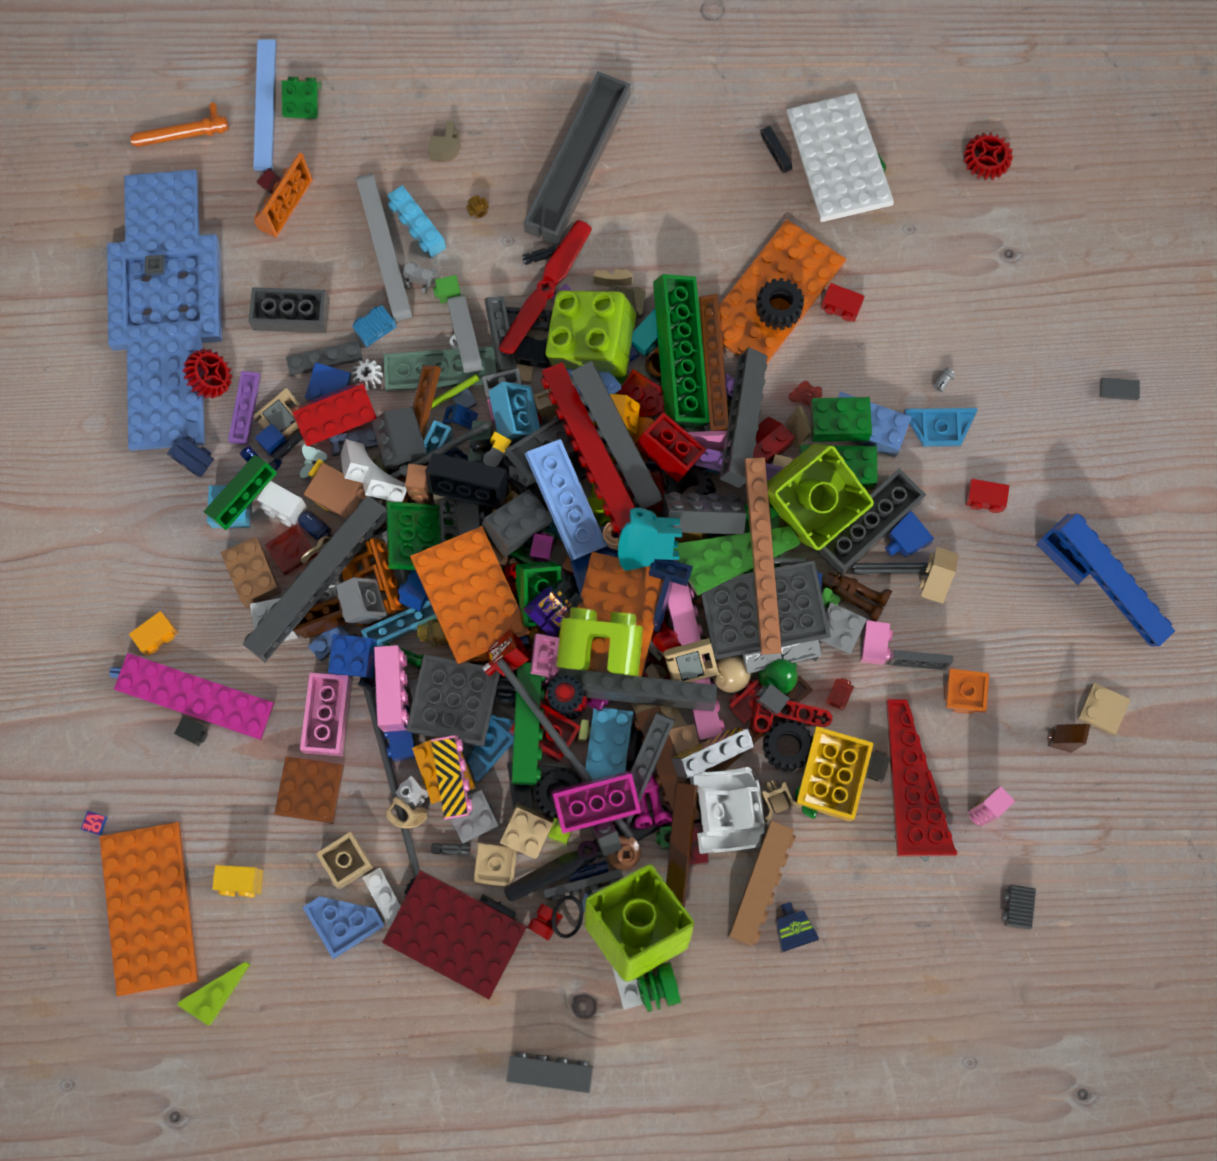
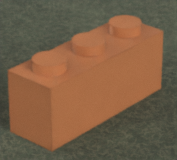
(417, 484)

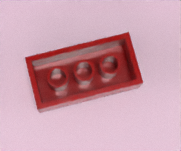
(333, 413)

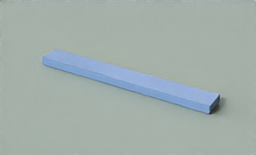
(264, 105)

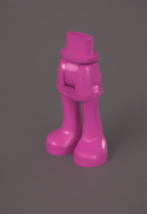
(660, 817)

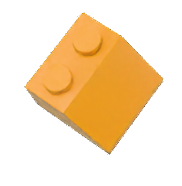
(628, 410)

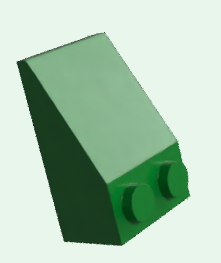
(531, 581)

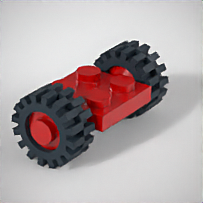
(566, 696)

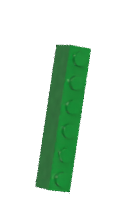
(527, 730)

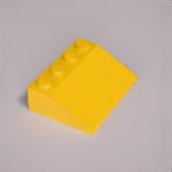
(834, 774)

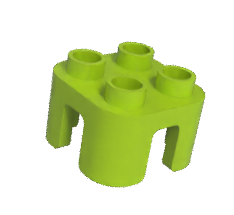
(582, 627)

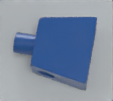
(908, 536)

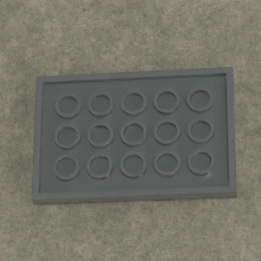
(733, 611)

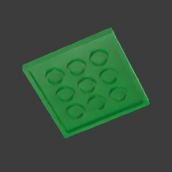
(410, 531)

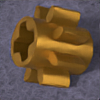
(477, 206)

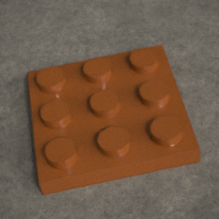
(309, 790)

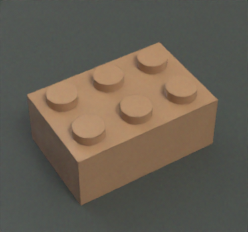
(250, 572)

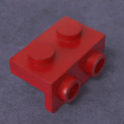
(743, 705)

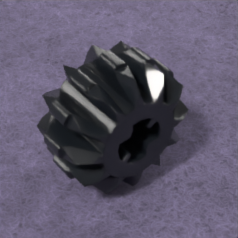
(505, 690)

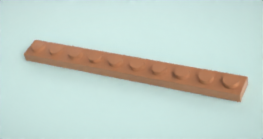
(762, 556)

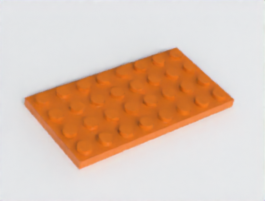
(790, 256)
(148, 909)

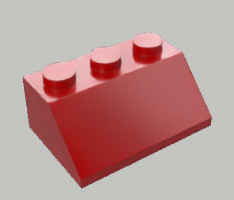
(772, 439)
(670, 447)

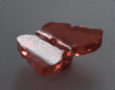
(800, 394)

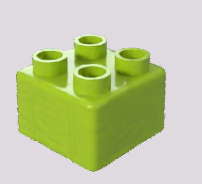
(591, 328)
(818, 495)
(638, 923)

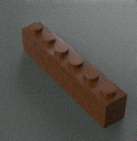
(666, 772)

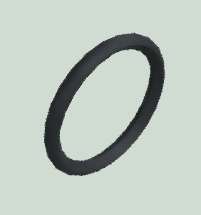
(554, 917)

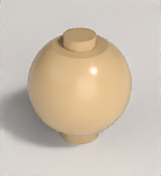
(731, 675)

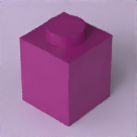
(542, 547)

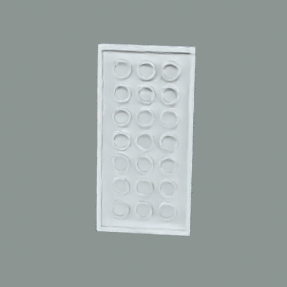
(839, 157)

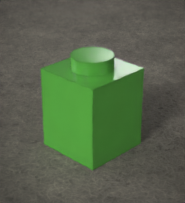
(446, 288)

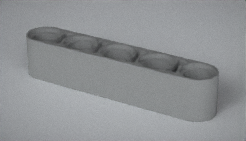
(464, 334)

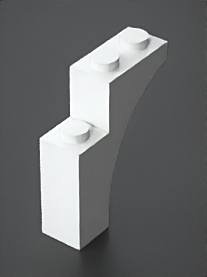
(360, 468)

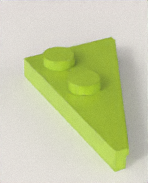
(210, 999)

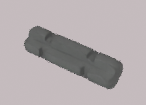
(450, 849)

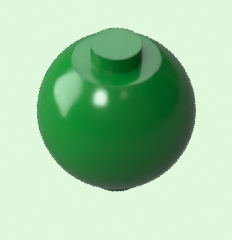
(780, 674)

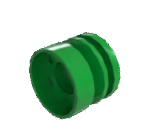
(659, 987)

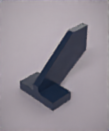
(671, 573)

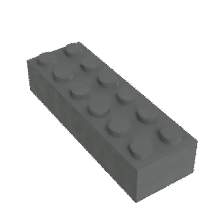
(891, 504)

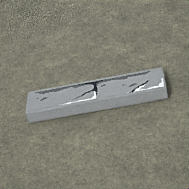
(756, 662)

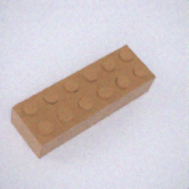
(761, 883)

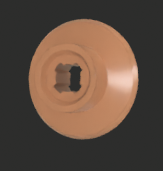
(634, 854)

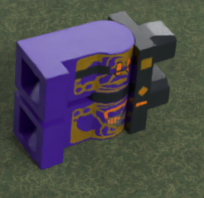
(551, 606)

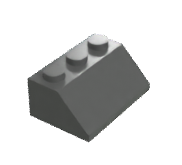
(399, 437)

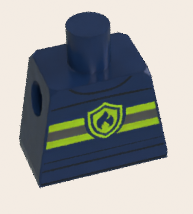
(794, 928)

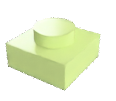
(584, 731)

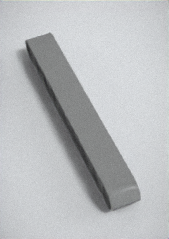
(384, 247)

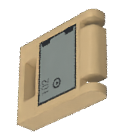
(278, 414)
(686, 661)

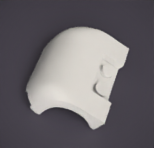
(729, 810)

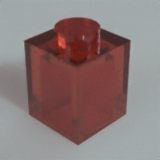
(840, 693)

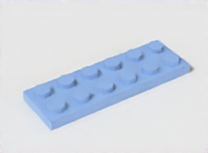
(565, 499)

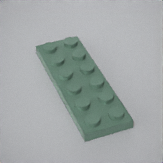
(404, 369)

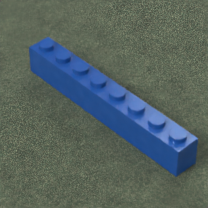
(1114, 580)

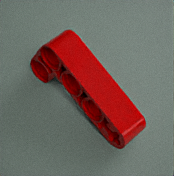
(793, 714)

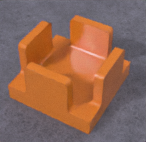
(966, 691)

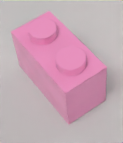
(875, 642)

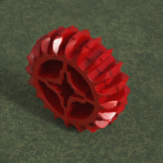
(989, 148)
(207, 373)

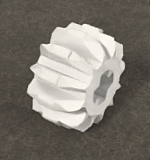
(360, 373)

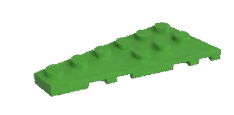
(727, 556)

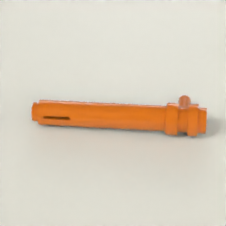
(207, 126)

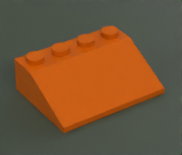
(284, 197)

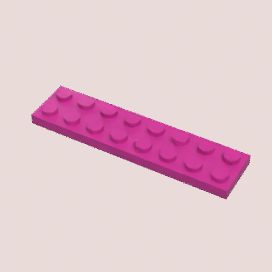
(194, 696)

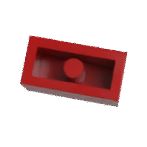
(842, 302)
(987, 495)

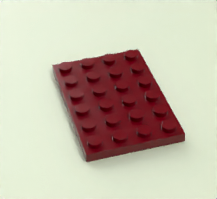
(454, 934)

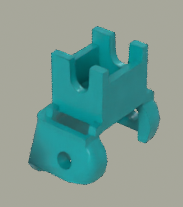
(647, 539)

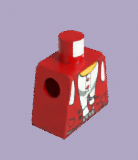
(510, 649)

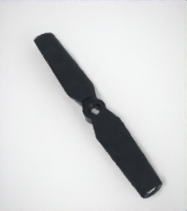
(568, 863)

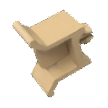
(777, 799)

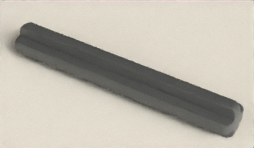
(889, 568)

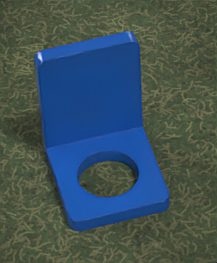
(460, 415)

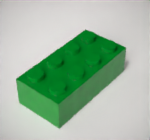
(860, 460)

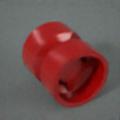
(543, 922)

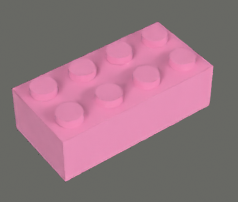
(390, 688)
(326, 714)

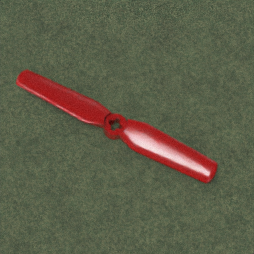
(555, 271)

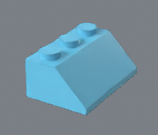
(514, 410)

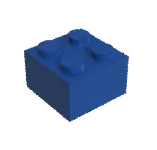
(352, 656)

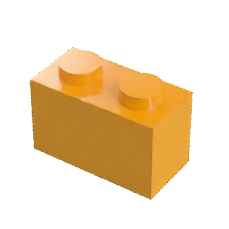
(153, 633)

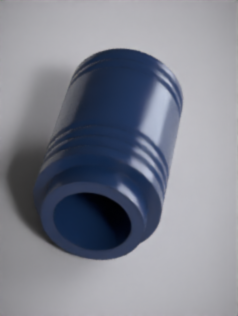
(314, 525)

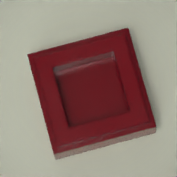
(268, 180)

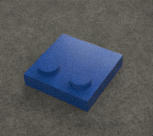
(326, 380)

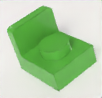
(829, 597)

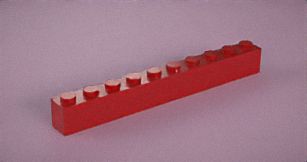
(588, 444)

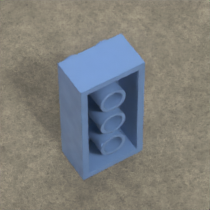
(887, 428)

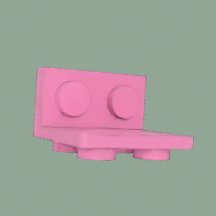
(545, 657)

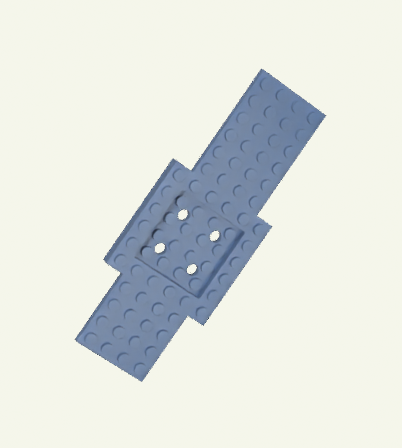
(165, 222)

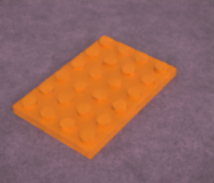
(613, 589)
(468, 593)

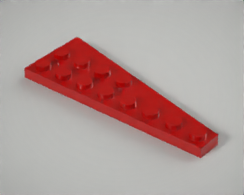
(917, 810)

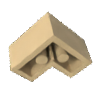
(940, 571)

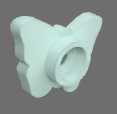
(311, 456)

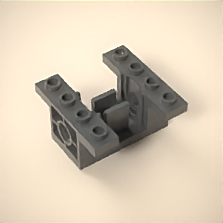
(516, 463)

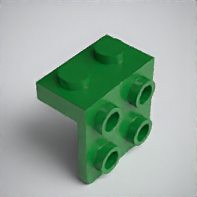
(300, 97)

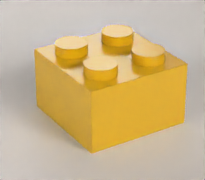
(237, 879)

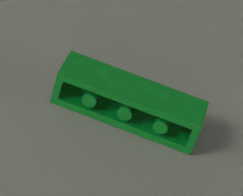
(240, 492)

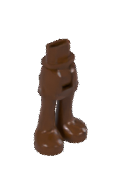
(846, 589)

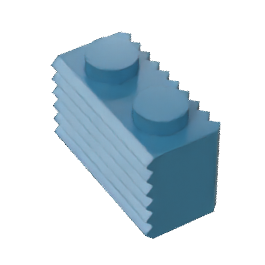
(374, 325)

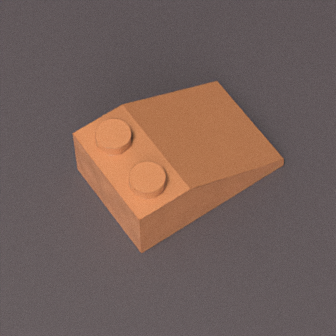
(335, 492)

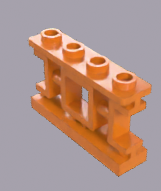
(385, 576)

